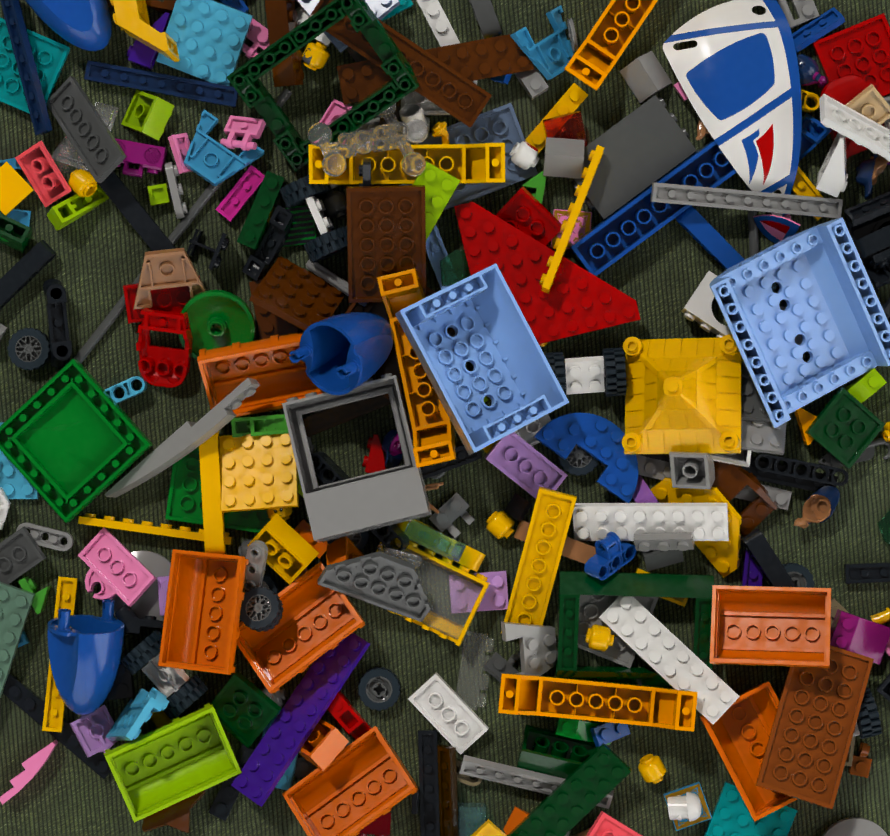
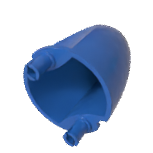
(79, 22)
(344, 350)
(85, 656)

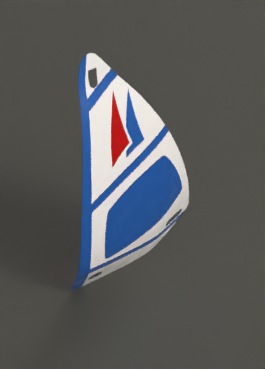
(745, 88)

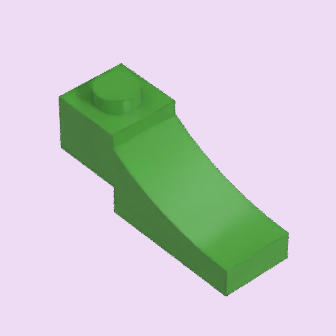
(259, 425)

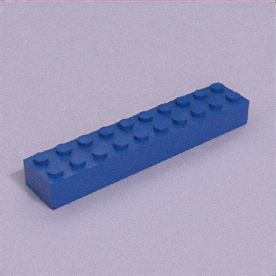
(643, 218)

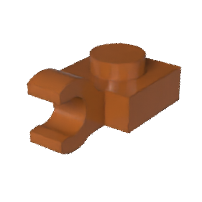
(861, 763)

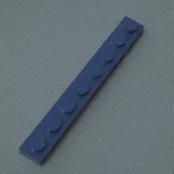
(26, 66)
(161, 83)

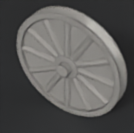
(572, 34)

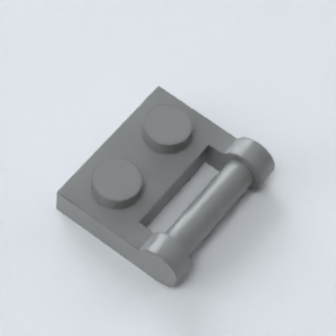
(805, 10)

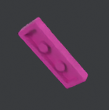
(240, 193)

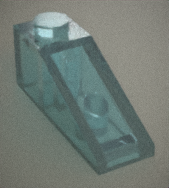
(435, 540)

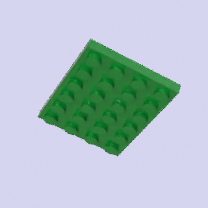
(186, 499)

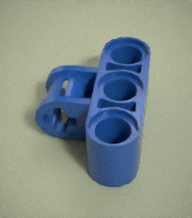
(609, 556)

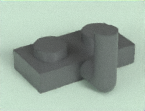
(497, 665)

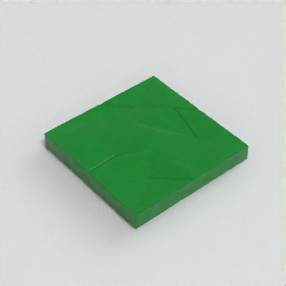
(71, 440)

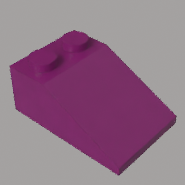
(859, 635)

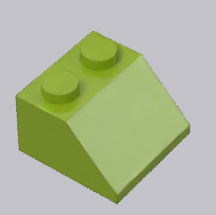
(147, 114)

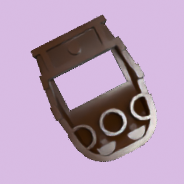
(730, 481)

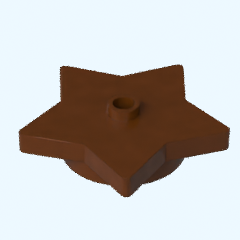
(175, 816)

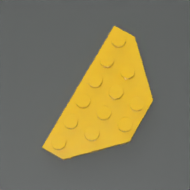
(721, 554)

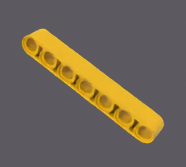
(211, 496)

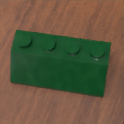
(552, 753)

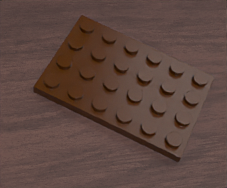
(384, 237)

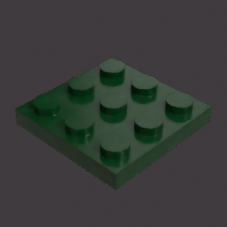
(845, 428)
(244, 709)

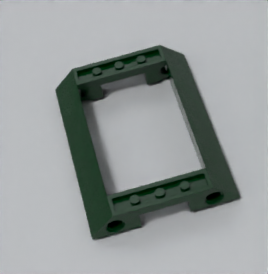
(362, 18)
(578, 583)

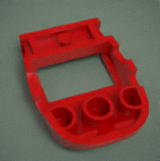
(843, 91)
(161, 364)

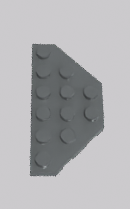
(381, 582)

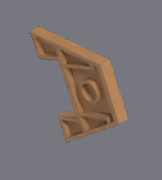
(166, 270)

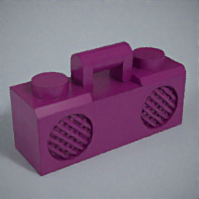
(144, 155)

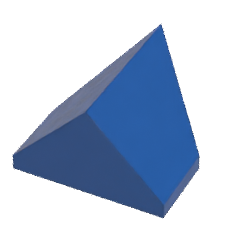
(812, 134)

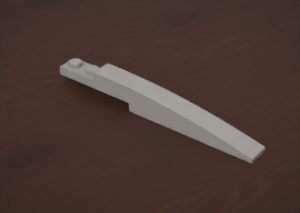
(185, 439)

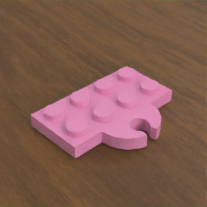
(114, 569)

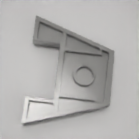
(536, 646)

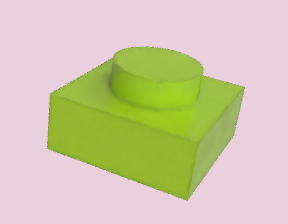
(158, 194)

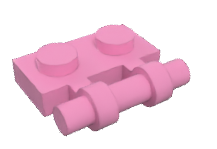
(258, 36)
(243, 127)

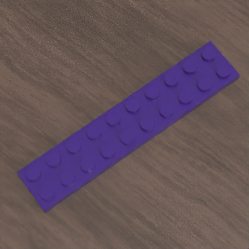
(298, 719)

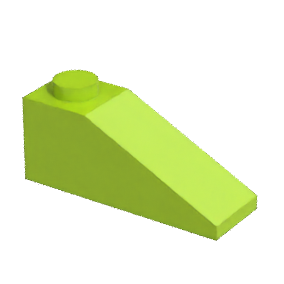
(74, 208)
(866, 385)

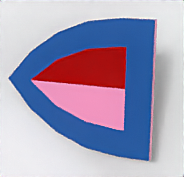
(776, 227)

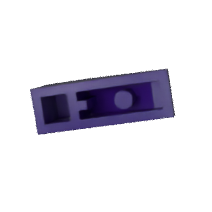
(143, 55)

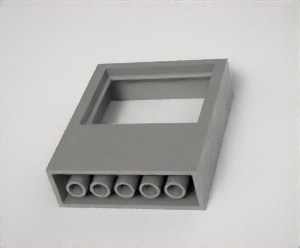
(364, 500)

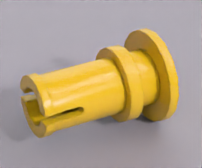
(881, 617)

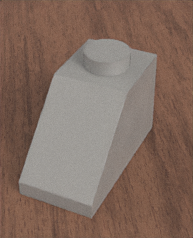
(532, 82)

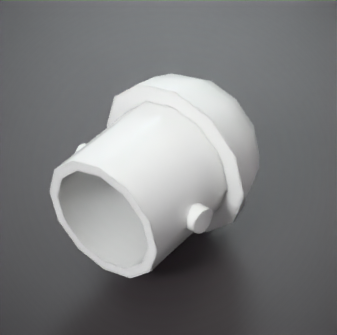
(413, 111)
(684, 807)

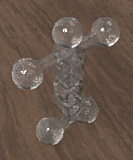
(382, 138)

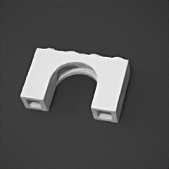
(700, 308)

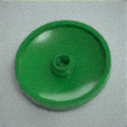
(218, 320)

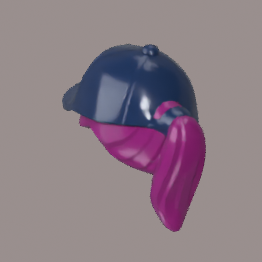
(810, 72)
(392, 448)

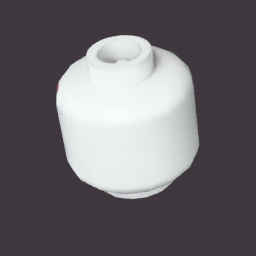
(524, 155)

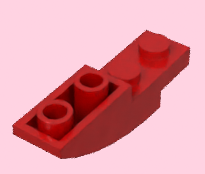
(376, 459)
(348, 716)

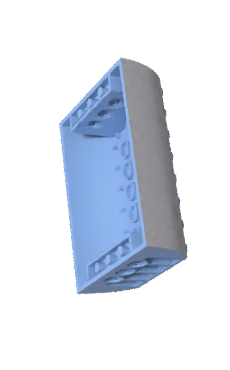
(503, 355)

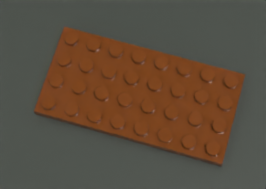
(815, 728)

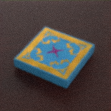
(697, 789)

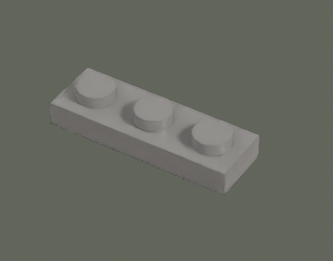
(664, 541)

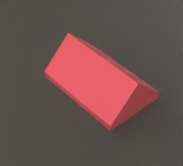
(43, 174)

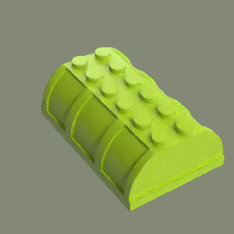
(172, 762)

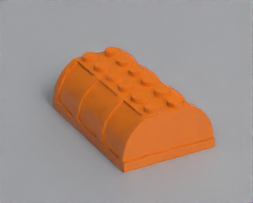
(262, 360)
(202, 611)
(310, 626)
(770, 626)
(741, 743)
(353, 790)

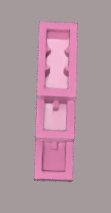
(32, 767)

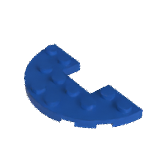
(600, 440)

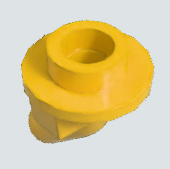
(440, 130)

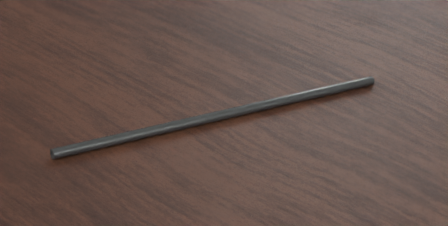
(173, 237)

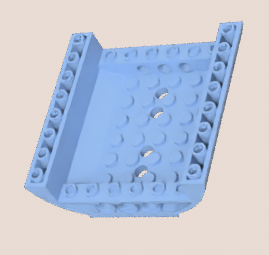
(826, 304)

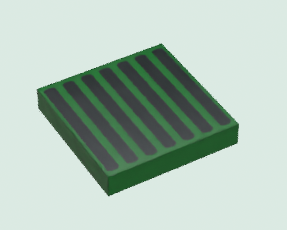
(302, 228)

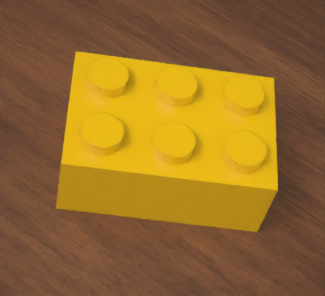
(286, 549)

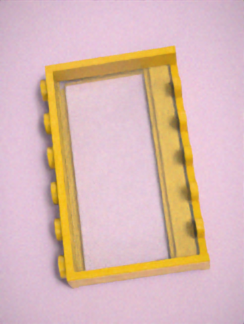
(451, 592)

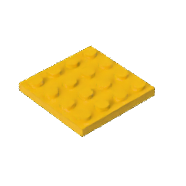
(257, 473)

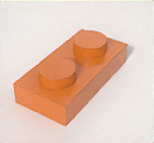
(305, 532)

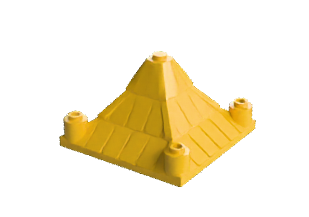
(682, 396)

